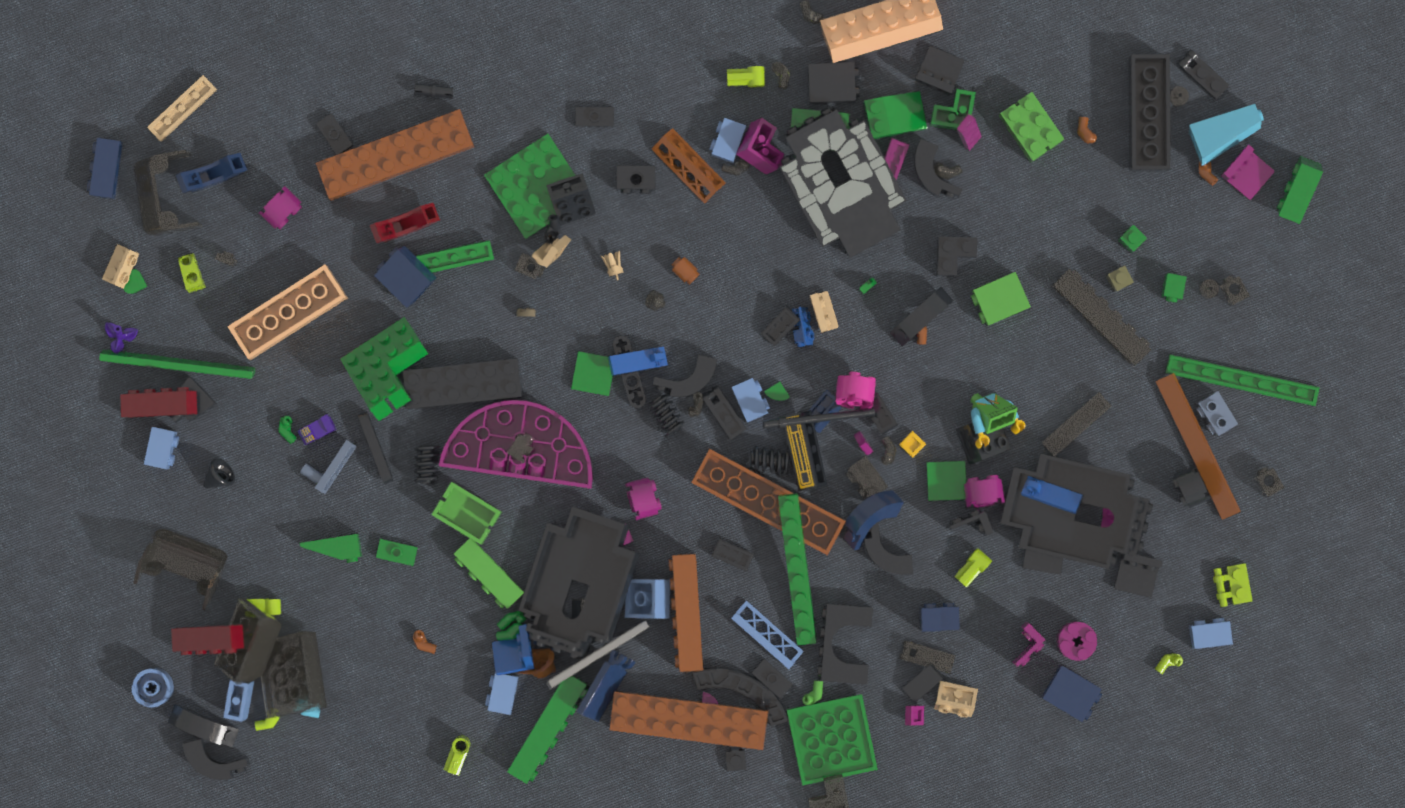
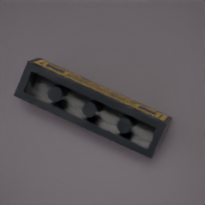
(805, 454)

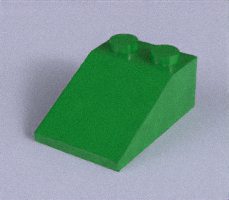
(895, 115)

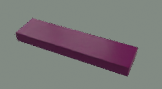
(969, 132)

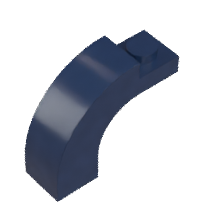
(211, 174)
(868, 513)

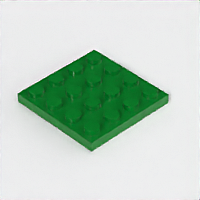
(523, 182)
(832, 739)

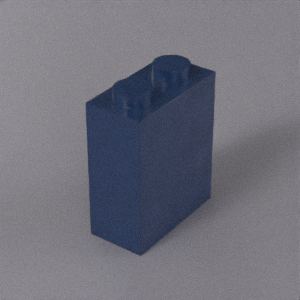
(405, 276)
(1072, 693)

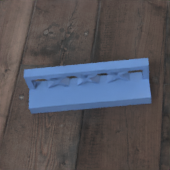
(762, 640)

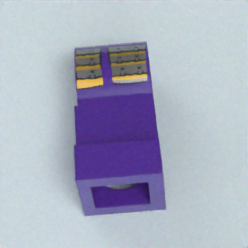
(317, 429)

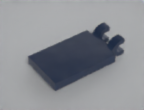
(604, 686)

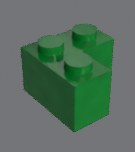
(951, 117)

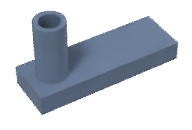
(325, 481)

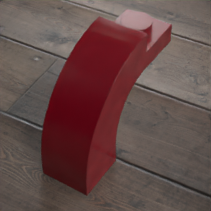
(405, 223)

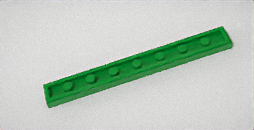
(177, 364)
(1242, 380)

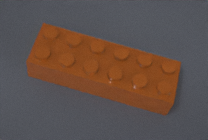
(687, 612)

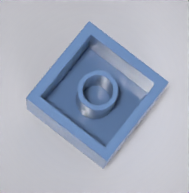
(648, 599)

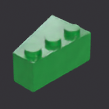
(1299, 189)

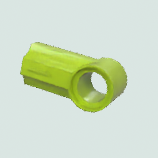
(750, 77)
(975, 564)
(456, 756)

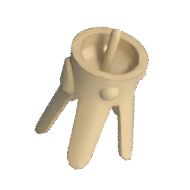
(613, 265)

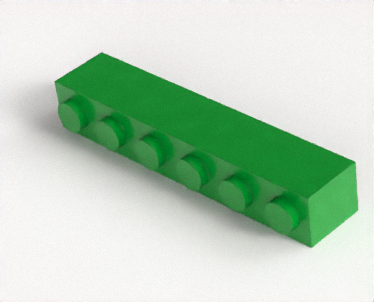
(546, 729)

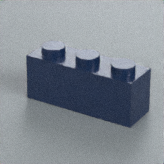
(105, 168)

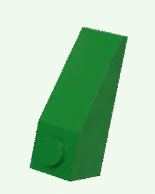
(339, 547)

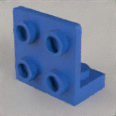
(513, 654)

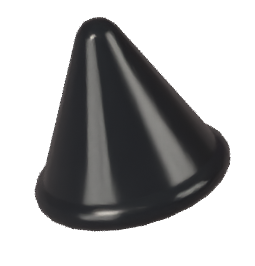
(219, 474)

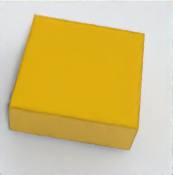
(912, 444)

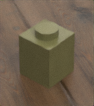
(1119, 279)

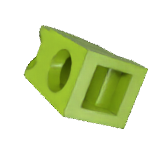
(191, 273)
(270, 606)

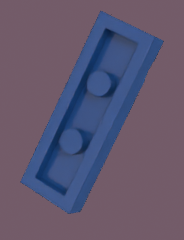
(637, 361)
(1051, 495)

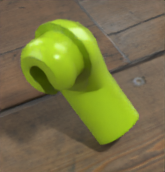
(1169, 660)
(266, 724)

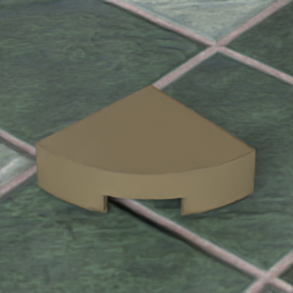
(526, 312)

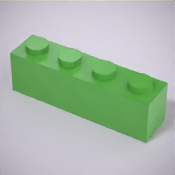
(489, 573)

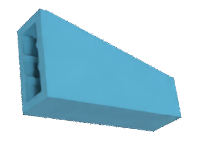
(1224, 131)

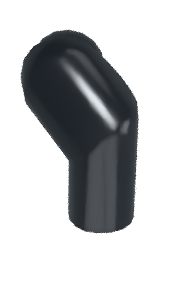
(553, 229)

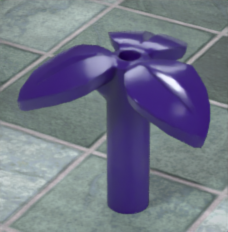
(115, 331)

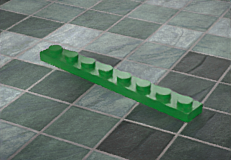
(797, 569)

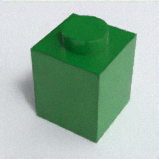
(1132, 238)
(1173, 287)

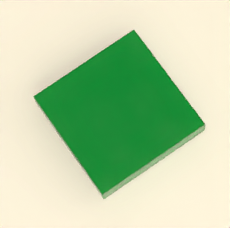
(592, 374)
(946, 480)

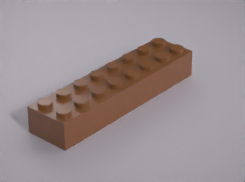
(395, 155)
(760, 498)
(689, 720)

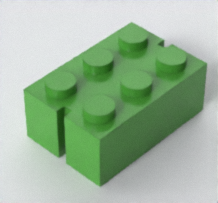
(1031, 127)
(466, 513)

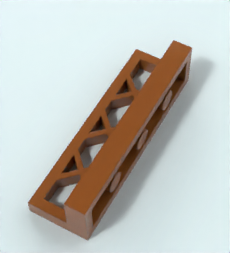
(690, 162)

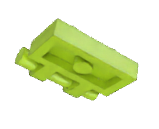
(1238, 583)

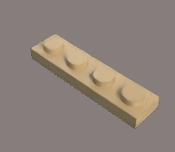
(182, 108)

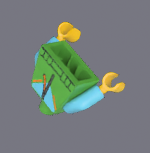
(992, 414)

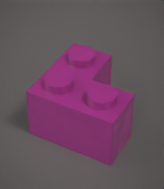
(757, 148)

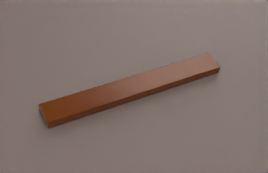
(1198, 446)

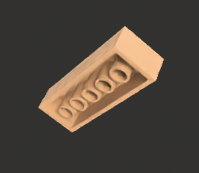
(879, 26)
(287, 312)

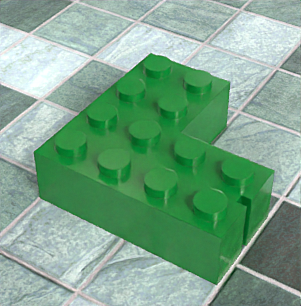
(379, 361)

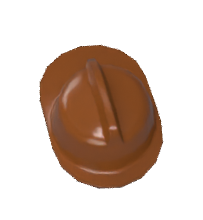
(543, 663)

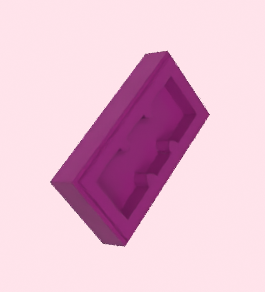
(895, 155)

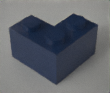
(939, 618)

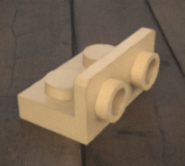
(549, 253)
(120, 266)
(824, 311)
(956, 699)

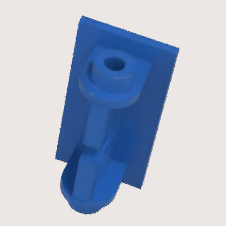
(805, 334)

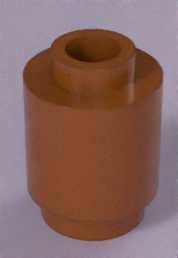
(685, 270)

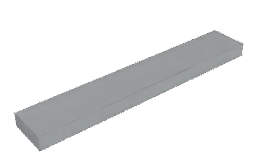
(597, 654)

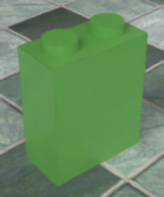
(1000, 299)

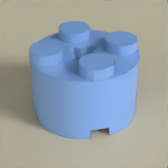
(157, 677)

